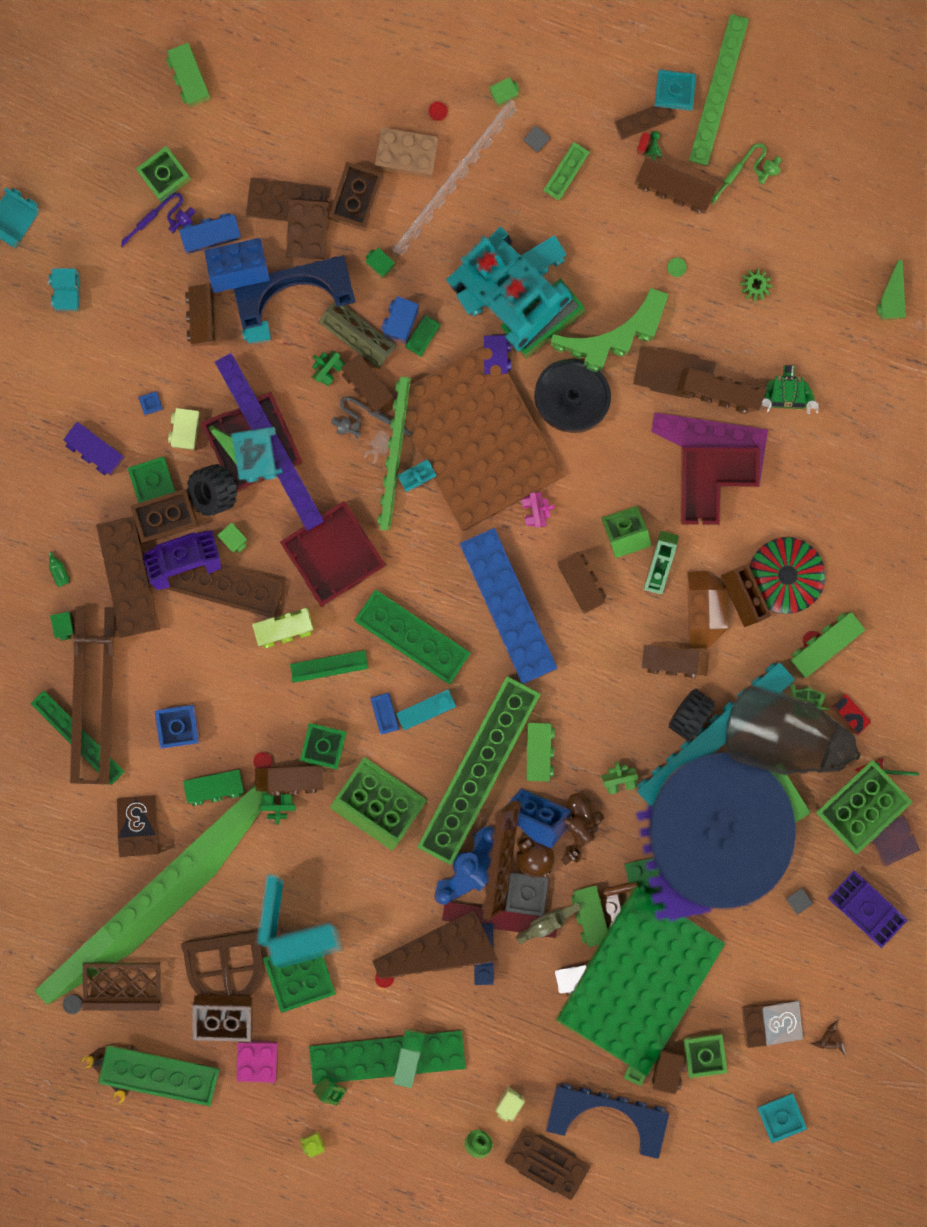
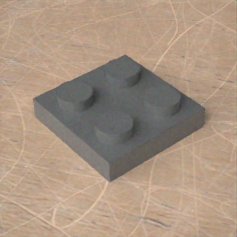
(526, 894)

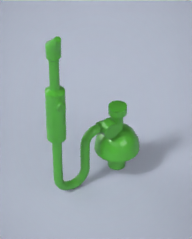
(770, 168)

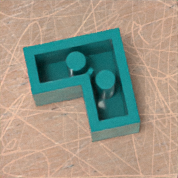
(66, 290)

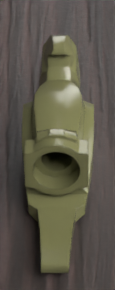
(547, 923)

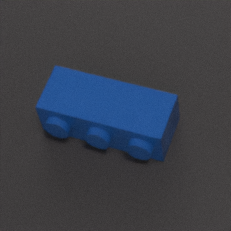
(210, 233)

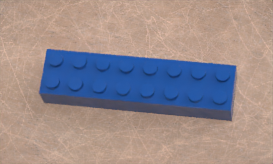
(508, 606)

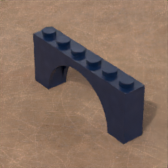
(326, 274)
(571, 1102)

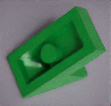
(329, 1092)

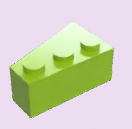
(283, 628)

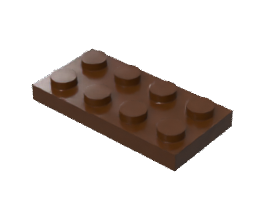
(271, 198)

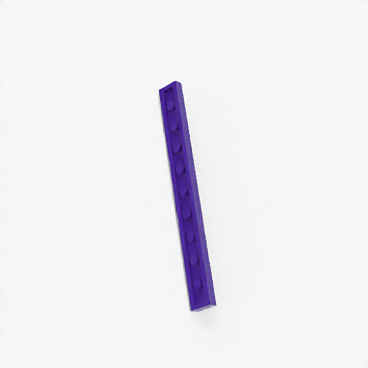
(257, 420)

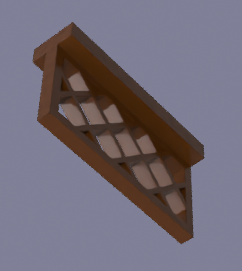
(125, 1002)

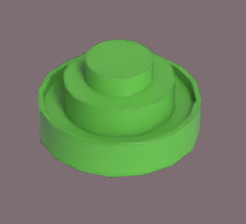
(478, 1144)

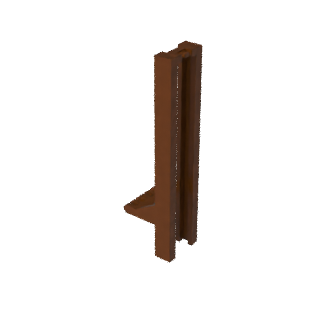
(79, 640)

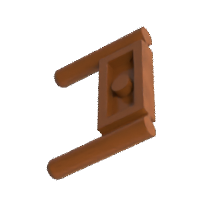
(611, 901)

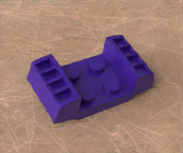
(181, 555)
(867, 909)

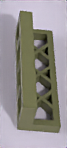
(355, 335)

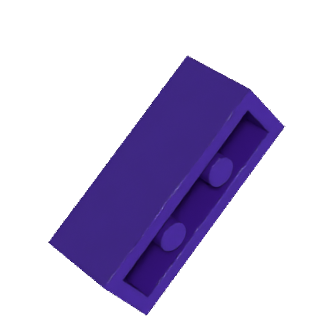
(93, 449)

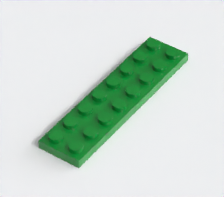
(380, 1057)

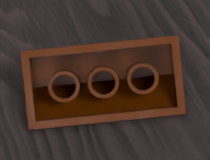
(675, 185)

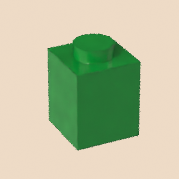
(379, 262)
(62, 625)

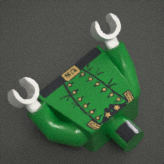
(789, 392)

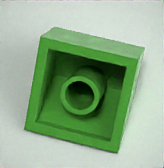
(626, 531)

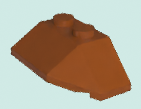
(706, 609)

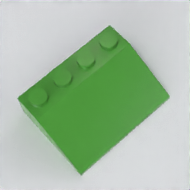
(378, 803)
(864, 807)

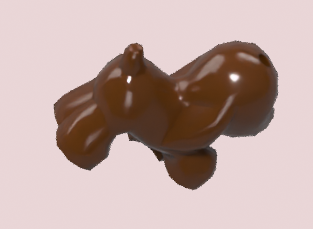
(583, 820)

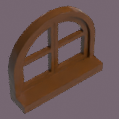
(221, 943)

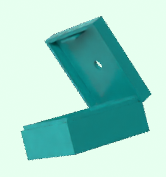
(296, 946)

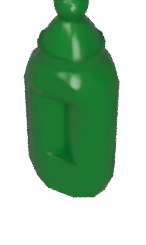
(58, 571)

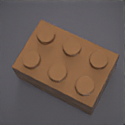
(406, 152)

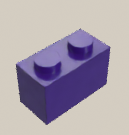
(499, 346)

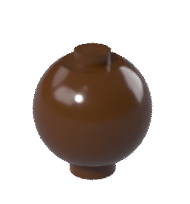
(534, 858)

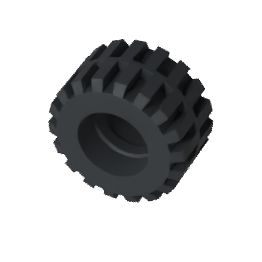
(212, 490)
(691, 714)

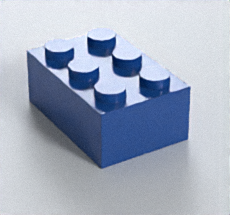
(237, 265)

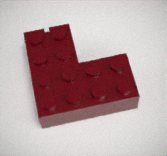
(706, 471)

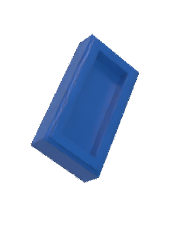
(384, 713)

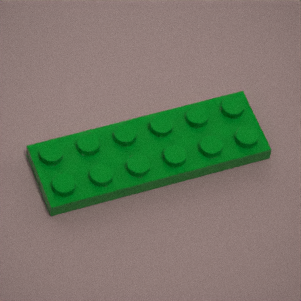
(412, 636)
(158, 1075)

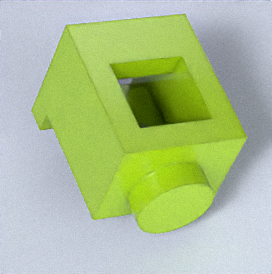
(312, 1144)

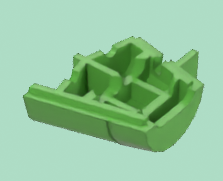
(809, 695)

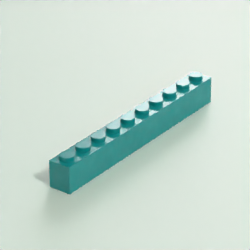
(712, 737)

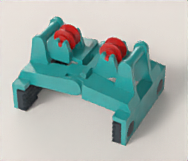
(514, 283)

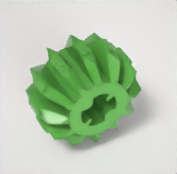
(758, 278)

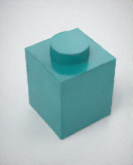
(257, 334)

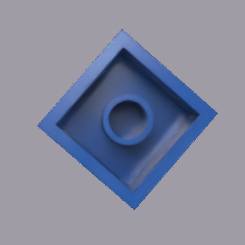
(400, 320)
(177, 726)

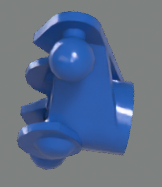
(469, 869)

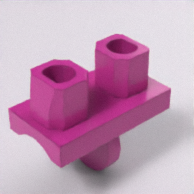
(540, 510)

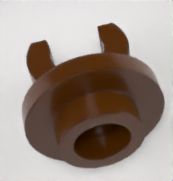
(572, 854)

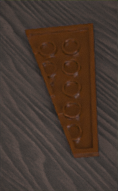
(445, 948)

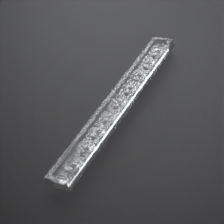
(450, 184)

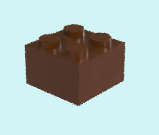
(668, 1071)

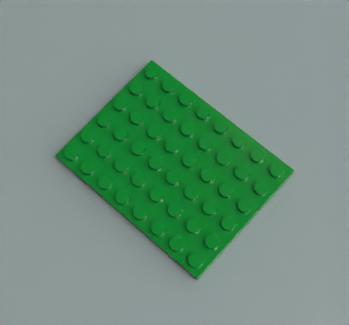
(639, 982)

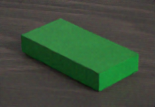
(422, 335)

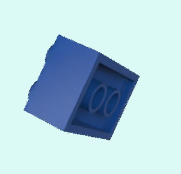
(541, 818)

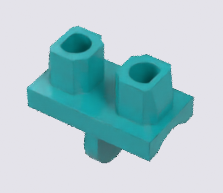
(416, 475)

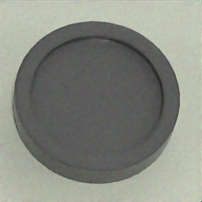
(72, 1004)

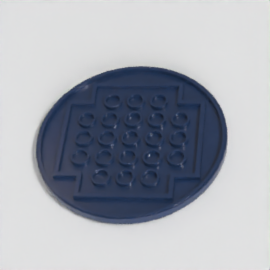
(722, 831)

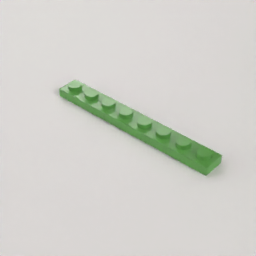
(718, 90)
(395, 445)

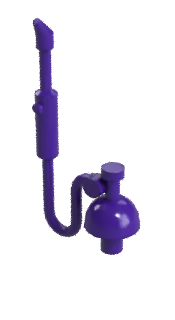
(181, 217)

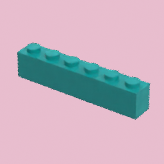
(540, 258)

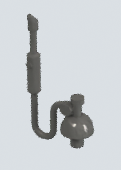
(345, 425)

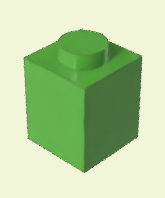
(504, 91)
(233, 538)

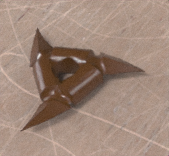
(836, 1044)

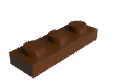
(643, 121)

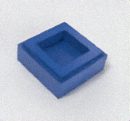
(150, 403)

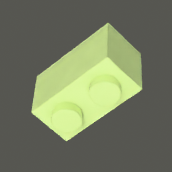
(184, 429)
(509, 1104)

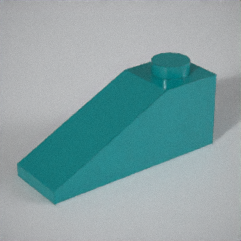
(426, 710)

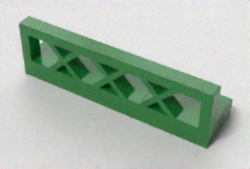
(329, 666)

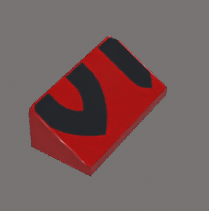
(851, 714)

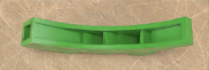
(619, 341)

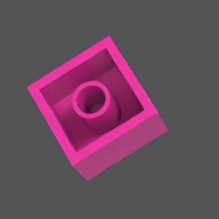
(257, 1061)

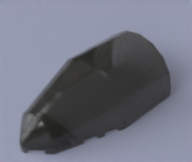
(786, 734)

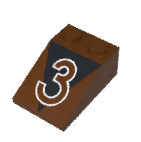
(137, 826)
(772, 1023)

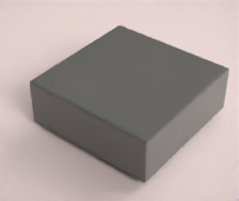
(536, 139)
(799, 901)

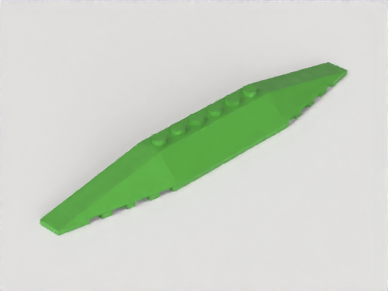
(158, 899)

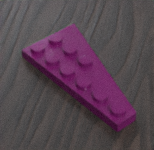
(708, 433)

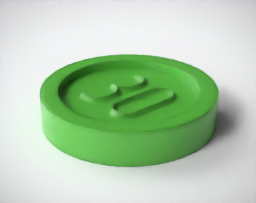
(676, 267)

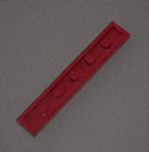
(504, 920)

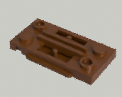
(662, 369)
(547, 1163)

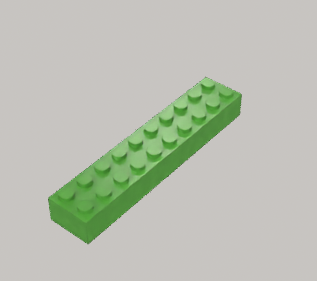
(478, 770)

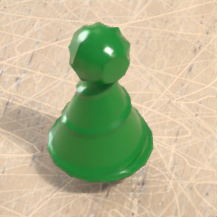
(654, 150)

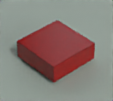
(643, 143)

